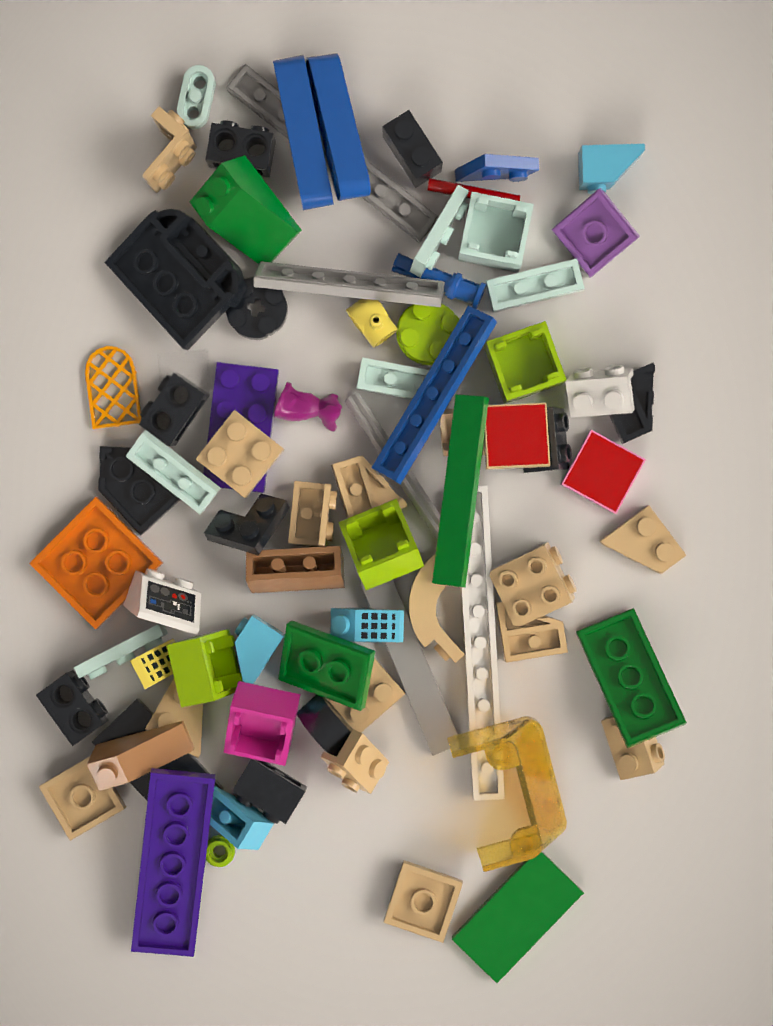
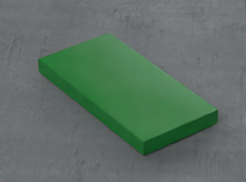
(630, 678)
(517, 915)

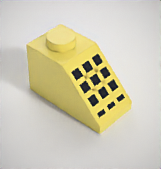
(153, 665)

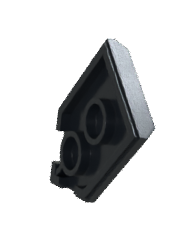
(132, 490)

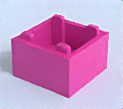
(261, 723)

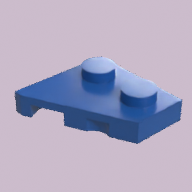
(496, 168)

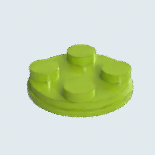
(425, 331)

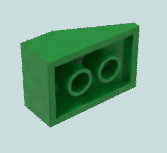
(245, 211)

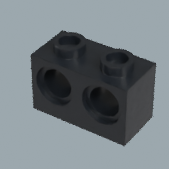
(243, 141)
(180, 414)
(66, 712)

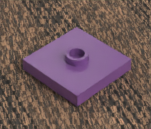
(595, 232)

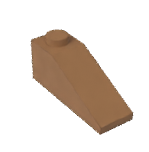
(135, 755)

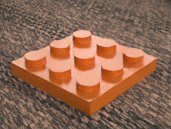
(94, 562)

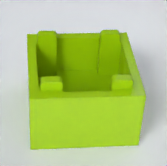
(524, 362)
(381, 544)
(204, 667)

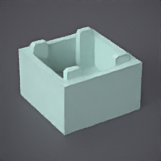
(495, 232)

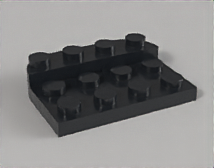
(178, 274)

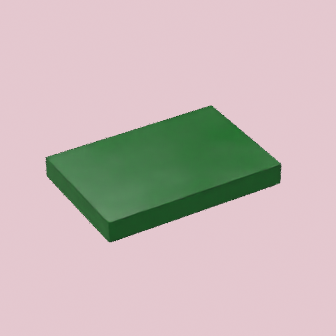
(326, 665)

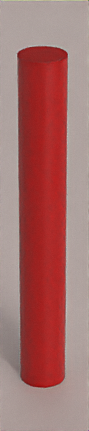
(449, 187)

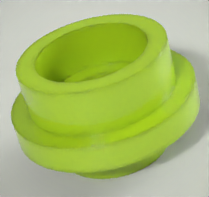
(217, 860)

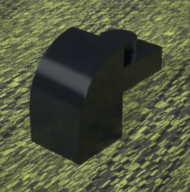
(325, 724)

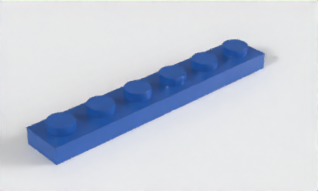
(434, 394)

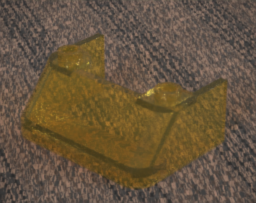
(523, 746)

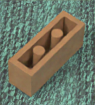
(295, 569)

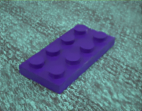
(251, 394)

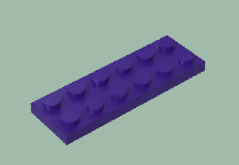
(172, 862)

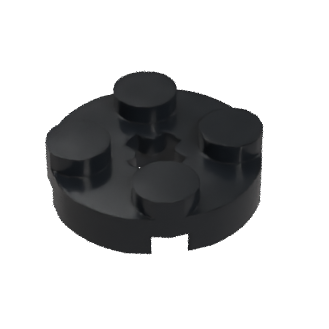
(266, 322)

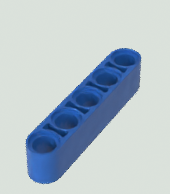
(338, 127)
(303, 132)

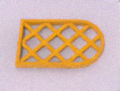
(114, 401)

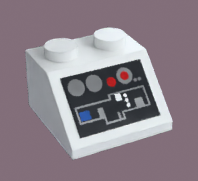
(164, 601)

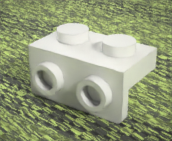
(600, 391)

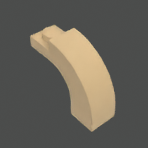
(422, 613)

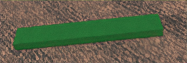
(460, 490)

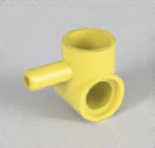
(372, 321)

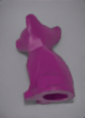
(300, 406)

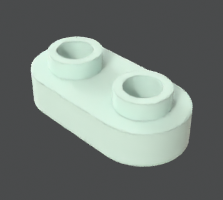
(195, 98)

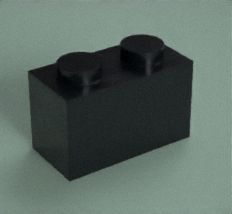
(412, 148)
(269, 790)

